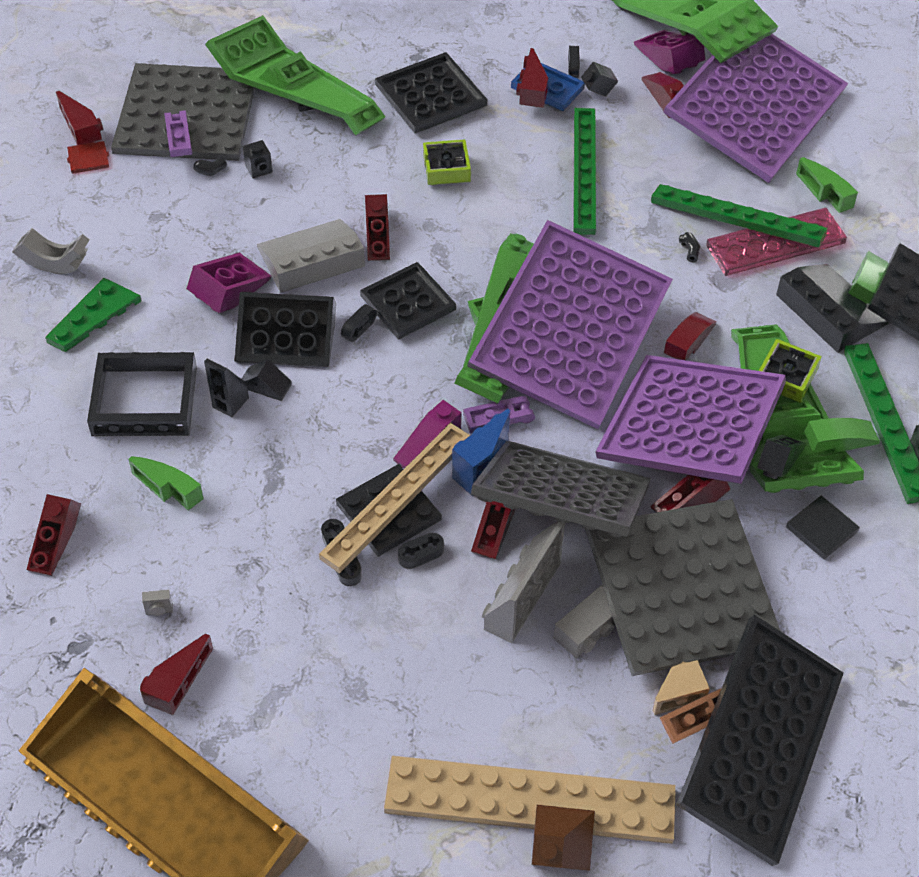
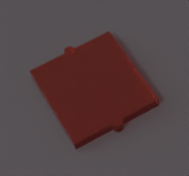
(88, 157)

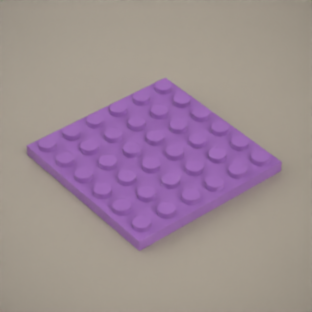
(692, 418)

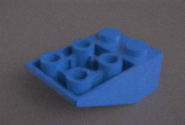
(476, 451)

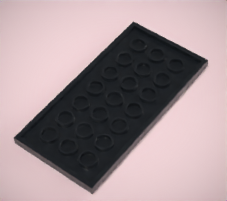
(761, 741)

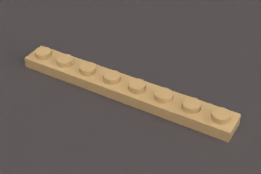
(391, 500)

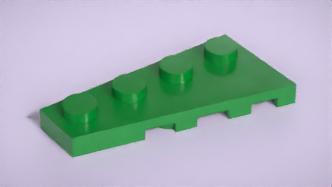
(91, 313)

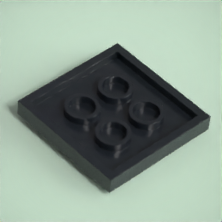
(408, 300)
(409, 522)

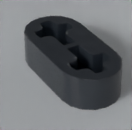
(573, 61)
(358, 323)
(420, 550)

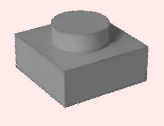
(157, 602)

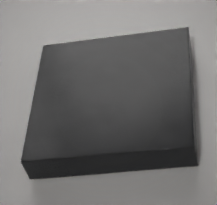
(822, 527)

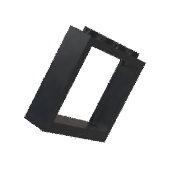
(142, 423)

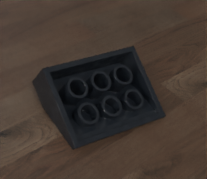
(826, 306)
(285, 329)

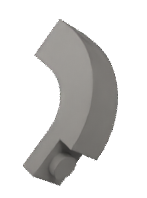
(51, 256)

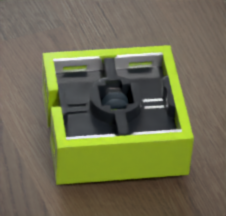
(446, 162)
(797, 366)

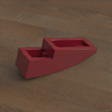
(688, 336)

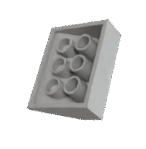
(312, 255)
(525, 583)

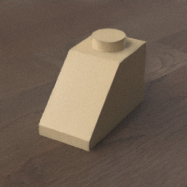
(682, 686)

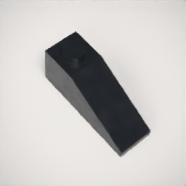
(226, 389)
(779, 455)

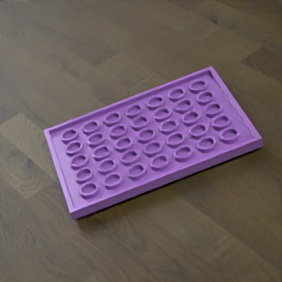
(757, 103)
(571, 324)

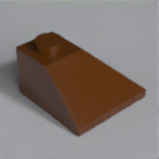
(563, 837)

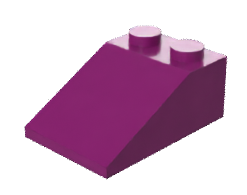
(672, 50)
(222, 280)

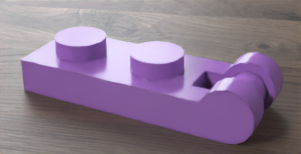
(178, 134)
(482, 414)

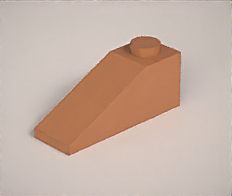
(690, 718)

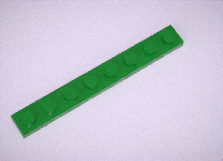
(584, 172)
(739, 215)
(885, 419)

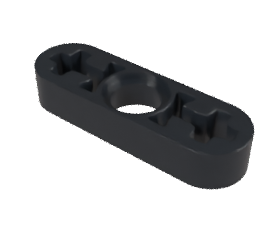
(354, 565)

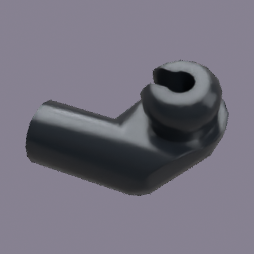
(209, 168)

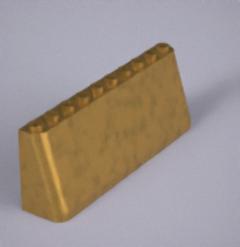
(155, 788)

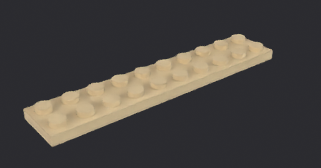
(511, 795)

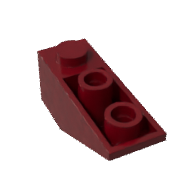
(534, 82)
(377, 227)
(53, 533)

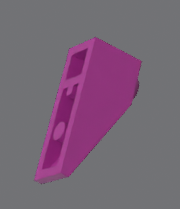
(427, 430)

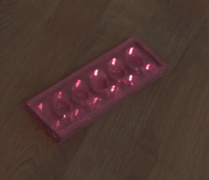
(753, 249)

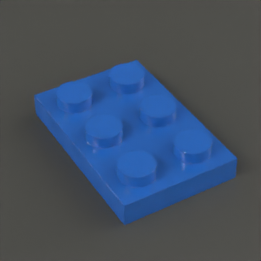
(561, 87)

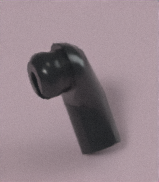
(693, 245)

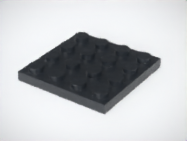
(430, 92)
(898, 291)

